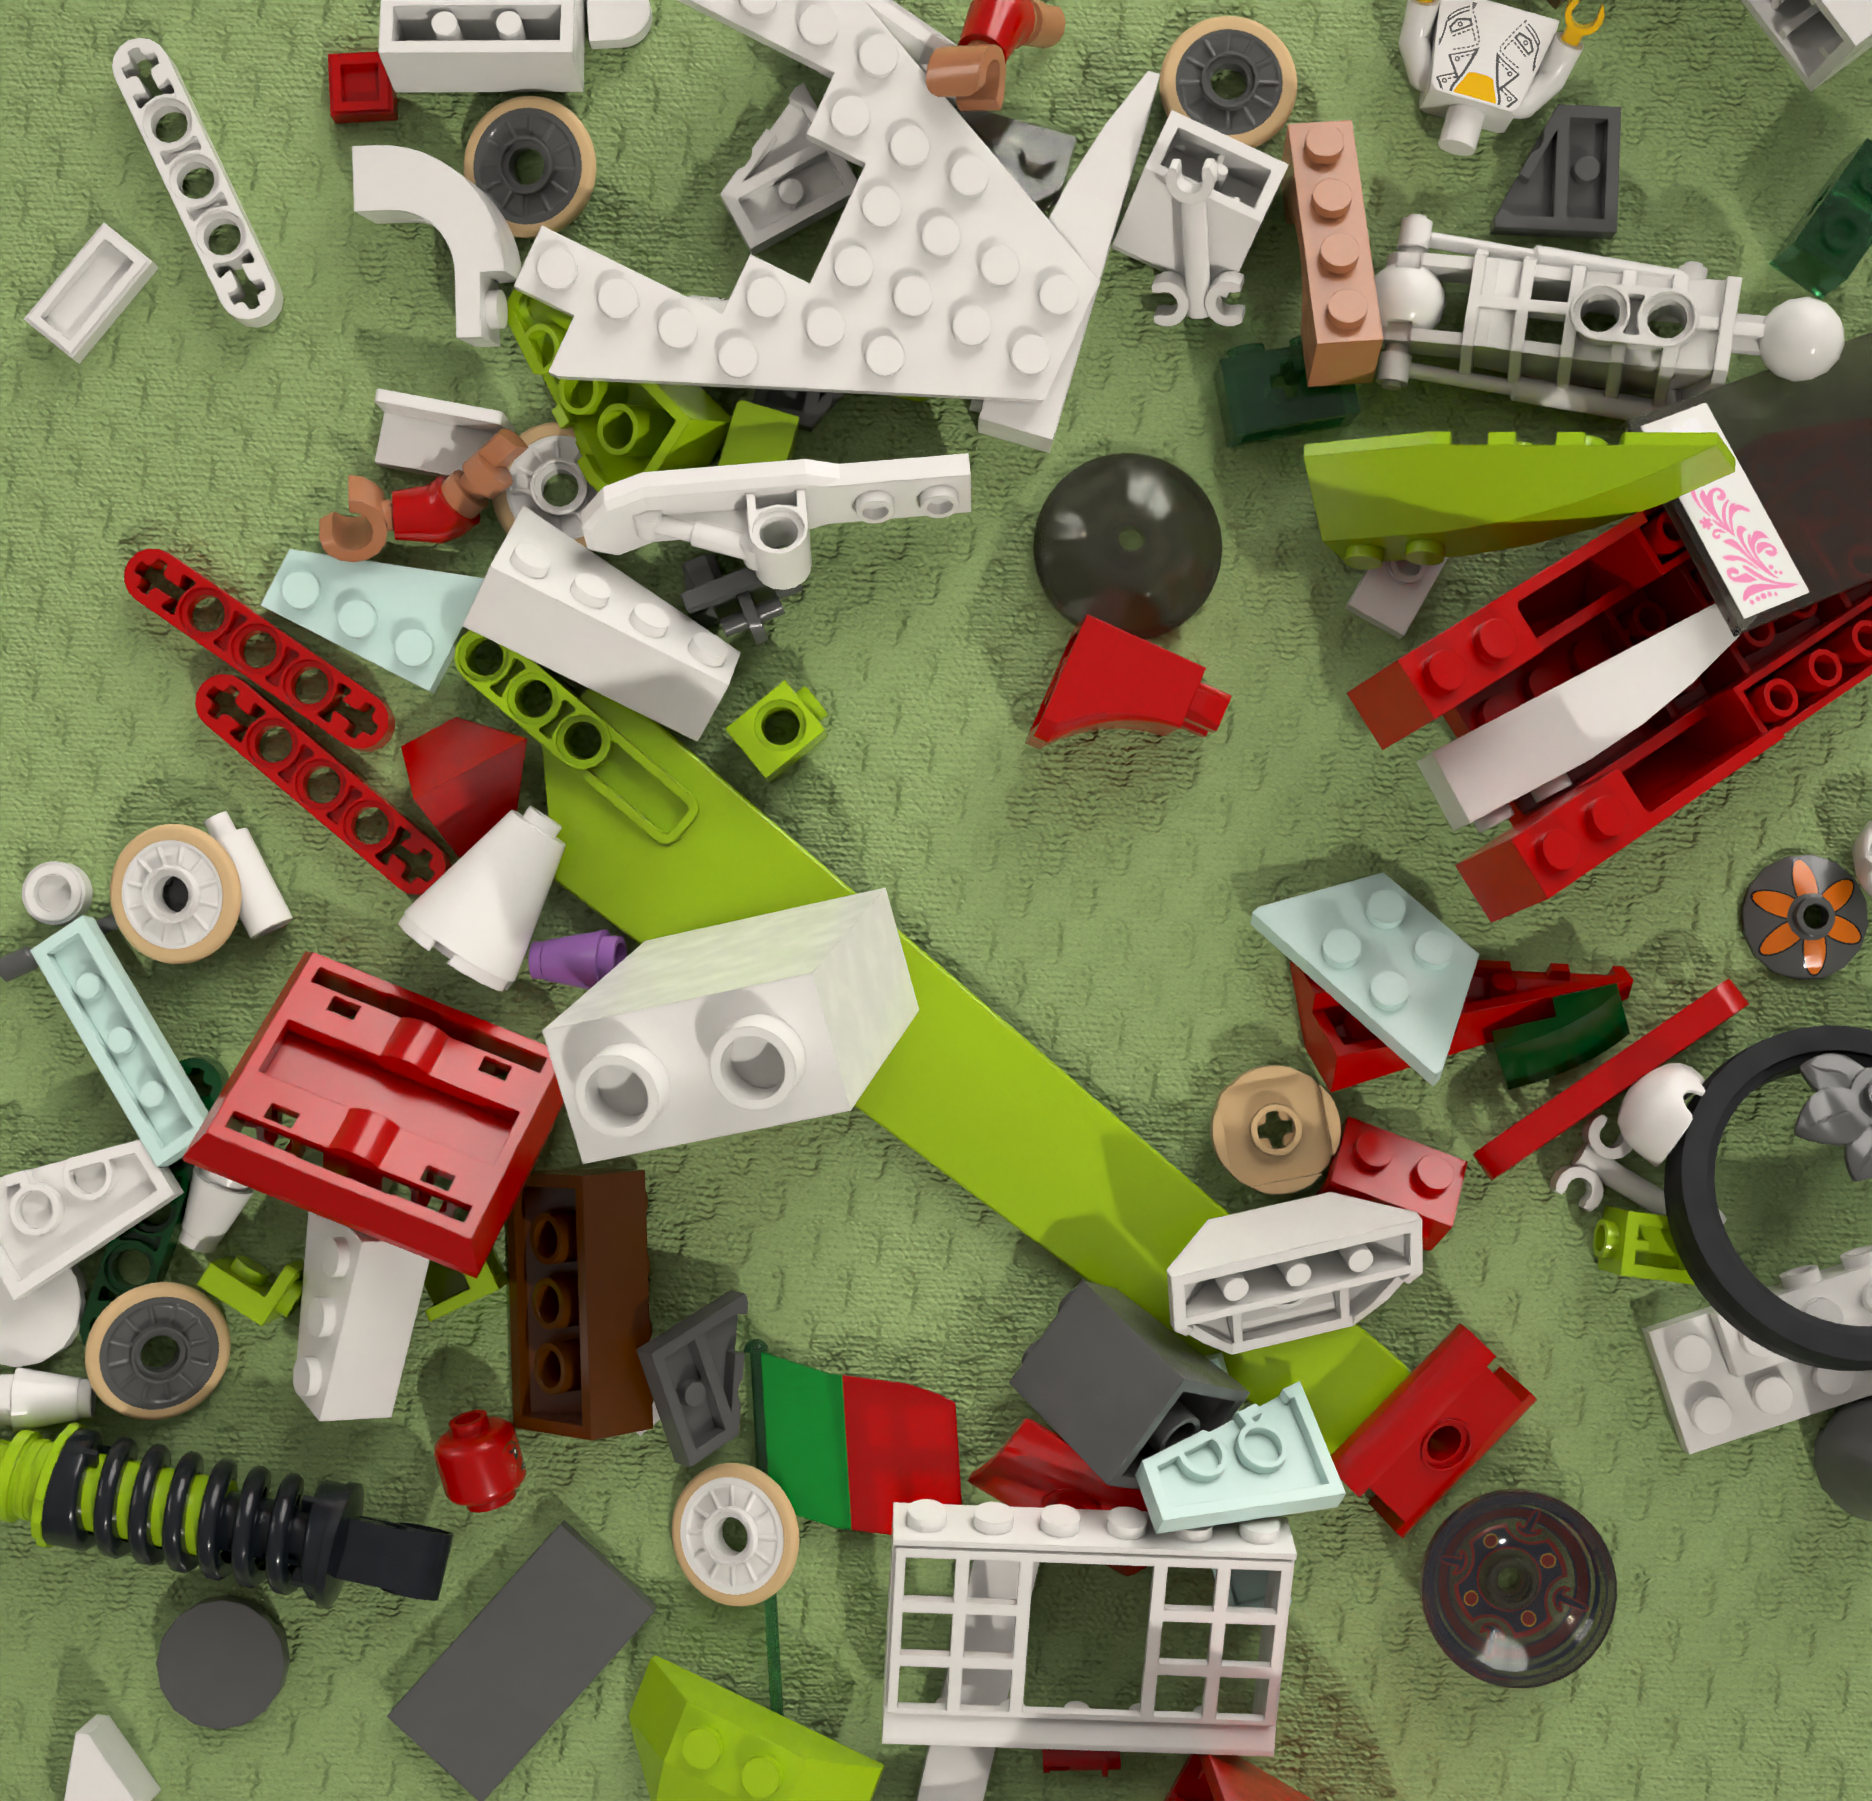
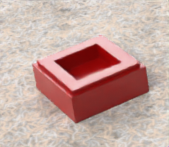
(360, 89)

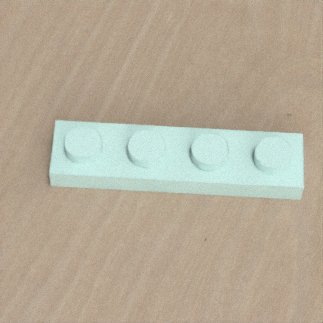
(122, 1038)

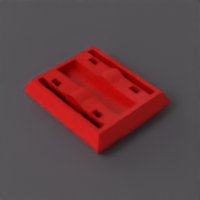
(385, 1103)

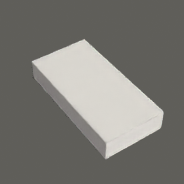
(91, 293)

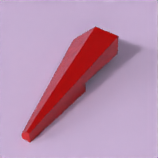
(1496, 999)

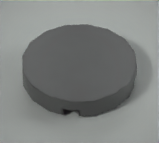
(223, 1662)

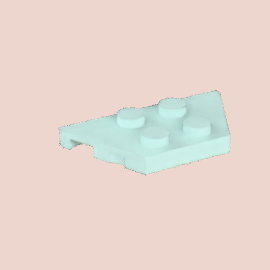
(1379, 961)

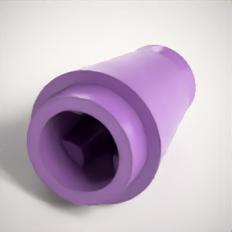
(576, 959)

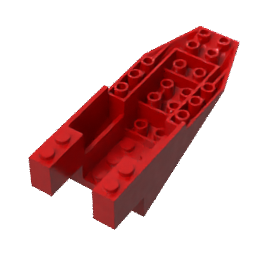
(1575, 618)

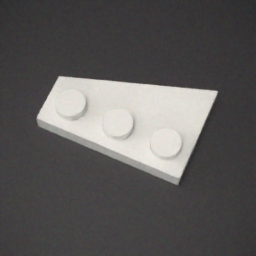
(73, 1209)

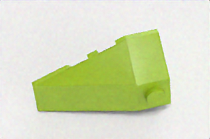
(618, 424)

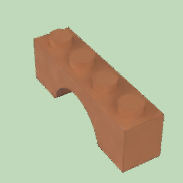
(1338, 282)

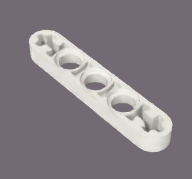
(179, 158)

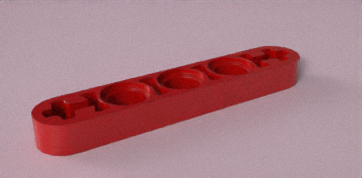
(234, 632)
(293, 777)
(1610, 1079)

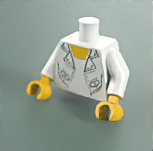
(1486, 63)

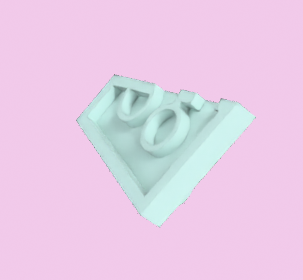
(1245, 1470)

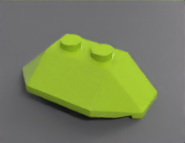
(722, 1747)

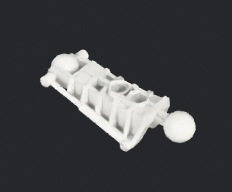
(1563, 285)

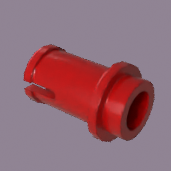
(1080, 1760)

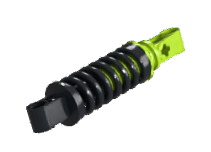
(105, 1498)

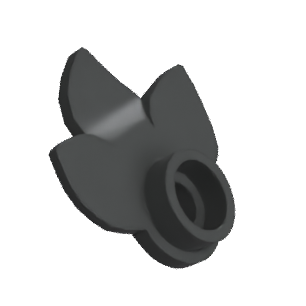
(1839, 1109)

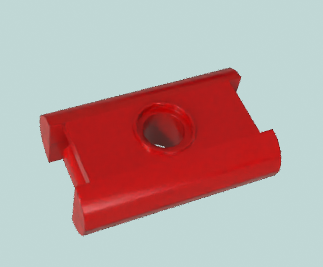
(1431, 1430)

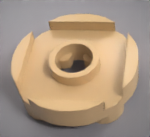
(1304, 1151)

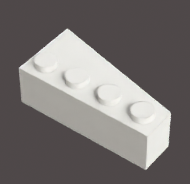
(600, 628)

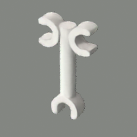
(1194, 292)
(1596, 1165)

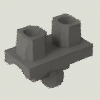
(732, 600)

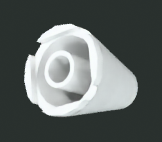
(490, 899)

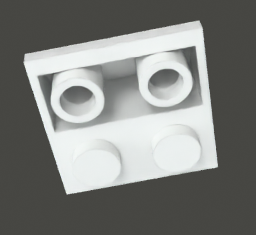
(1234, 209)

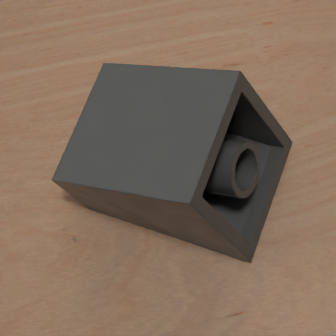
(1121, 1383)

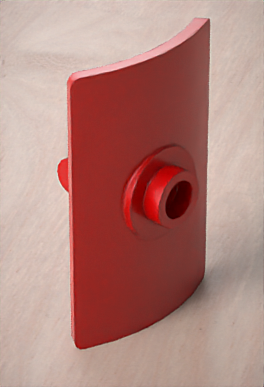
(1043, 1470)

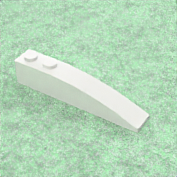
(1087, 221)
(1569, 724)

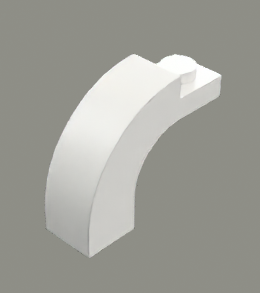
(414, 187)

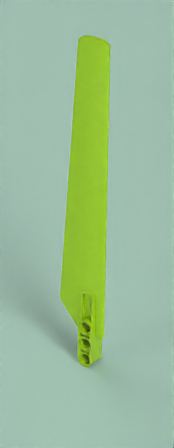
(678, 849)

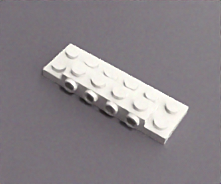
(1731, 1387)

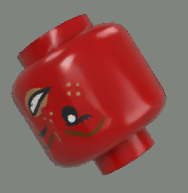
(480, 1461)

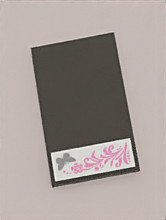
(1800, 498)

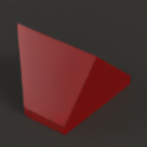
(465, 778)

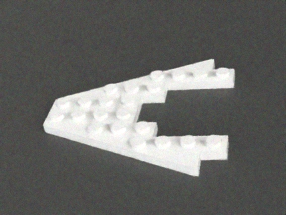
(925, 290)

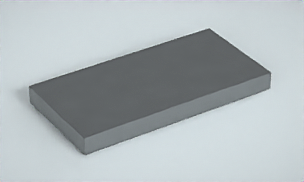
(522, 1661)

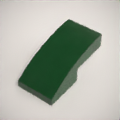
(1581, 1030)

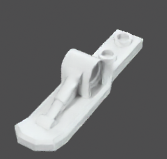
(771, 505)

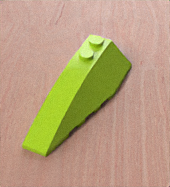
(1440, 499)

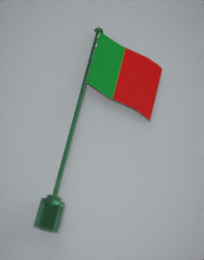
(847, 1452)

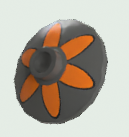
(1775, 921)

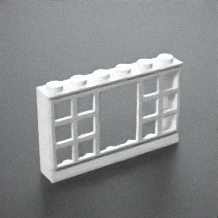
(1086, 1537)

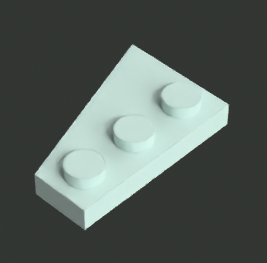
(377, 610)

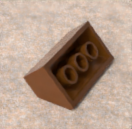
(580, 1303)

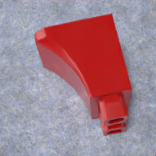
(1124, 683)

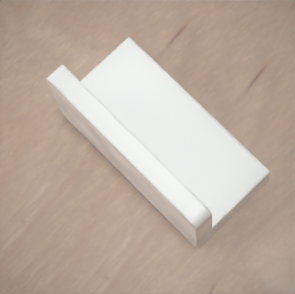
(432, 433)

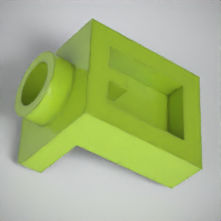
(1637, 1246)
(246, 1287)

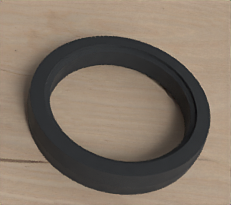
(1696, 1217)

